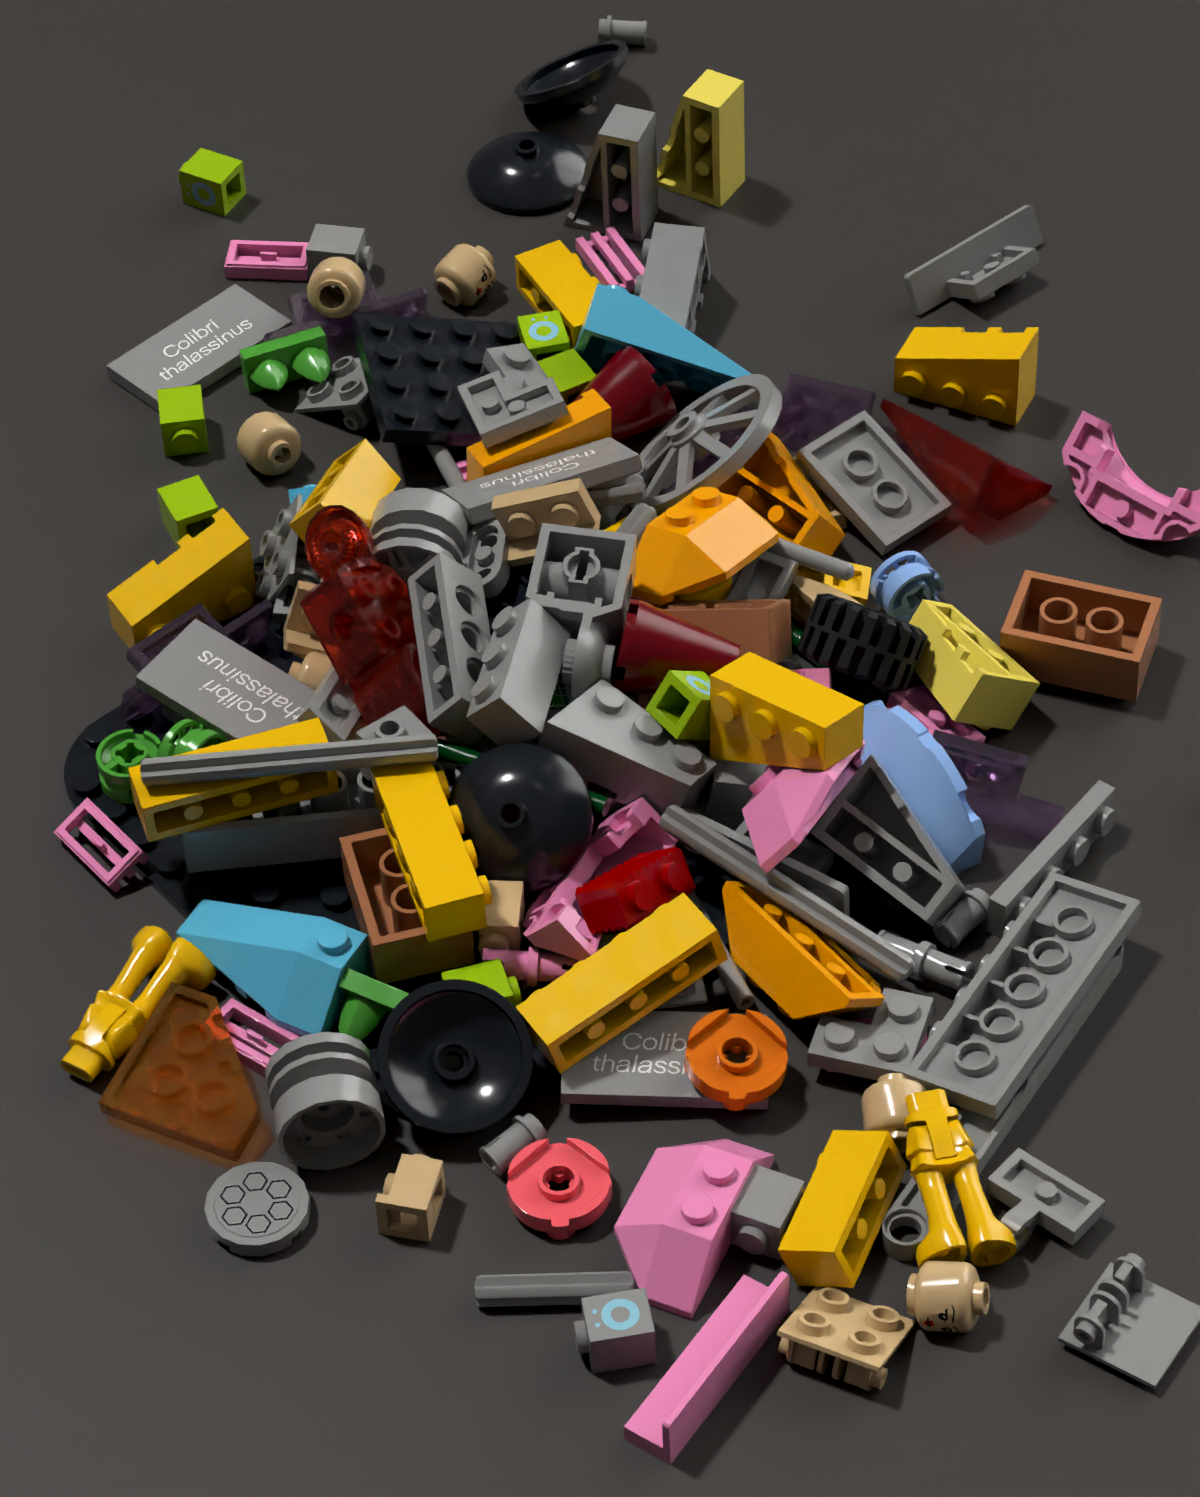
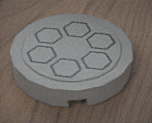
(257, 1208)

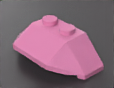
(790, 803)
(681, 1219)

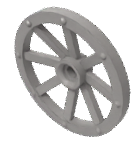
(696, 433)

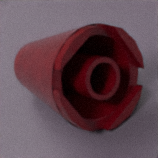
(632, 394)
(663, 642)

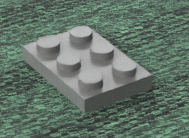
(873, 482)

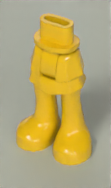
(114, 1021)
(943, 1155)

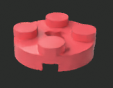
(565, 1210)

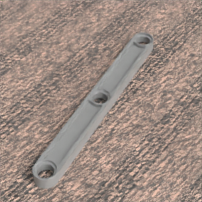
(987, 1132)

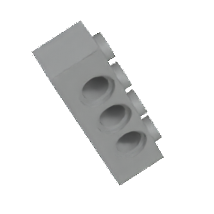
(450, 641)

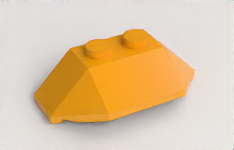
(698, 545)
(793, 960)

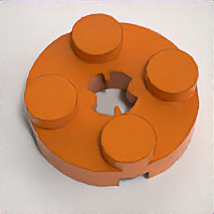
(729, 1082)

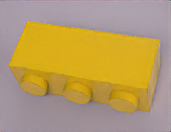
(556, 280)
(353, 480)
(842, 1208)

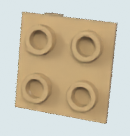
(843, 1327)

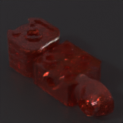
(363, 617)

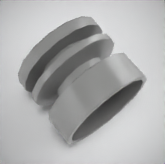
(416, 526)
(325, 1101)

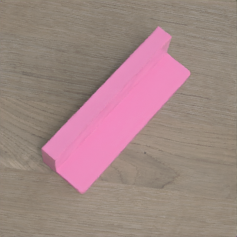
(708, 1367)

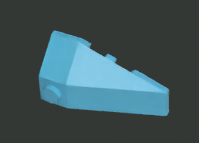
(624, 320)
(280, 959)

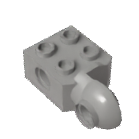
(587, 586)

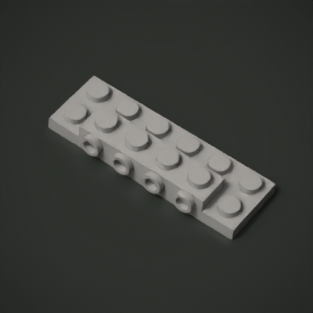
(1023, 994)

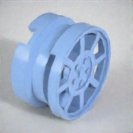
(905, 585)

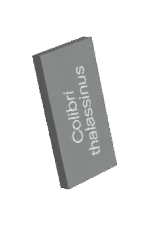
(197, 346)
(592, 463)
(222, 684)
(643, 1067)

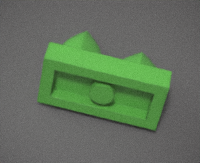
(286, 360)
(365, 1003)

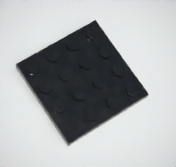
(416, 370)

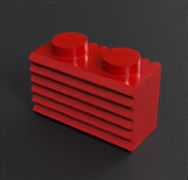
(634, 890)

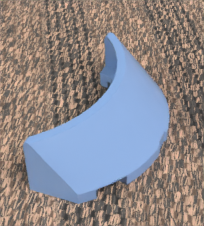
(926, 781)

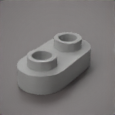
(487, 555)

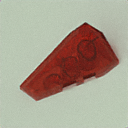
(964, 470)

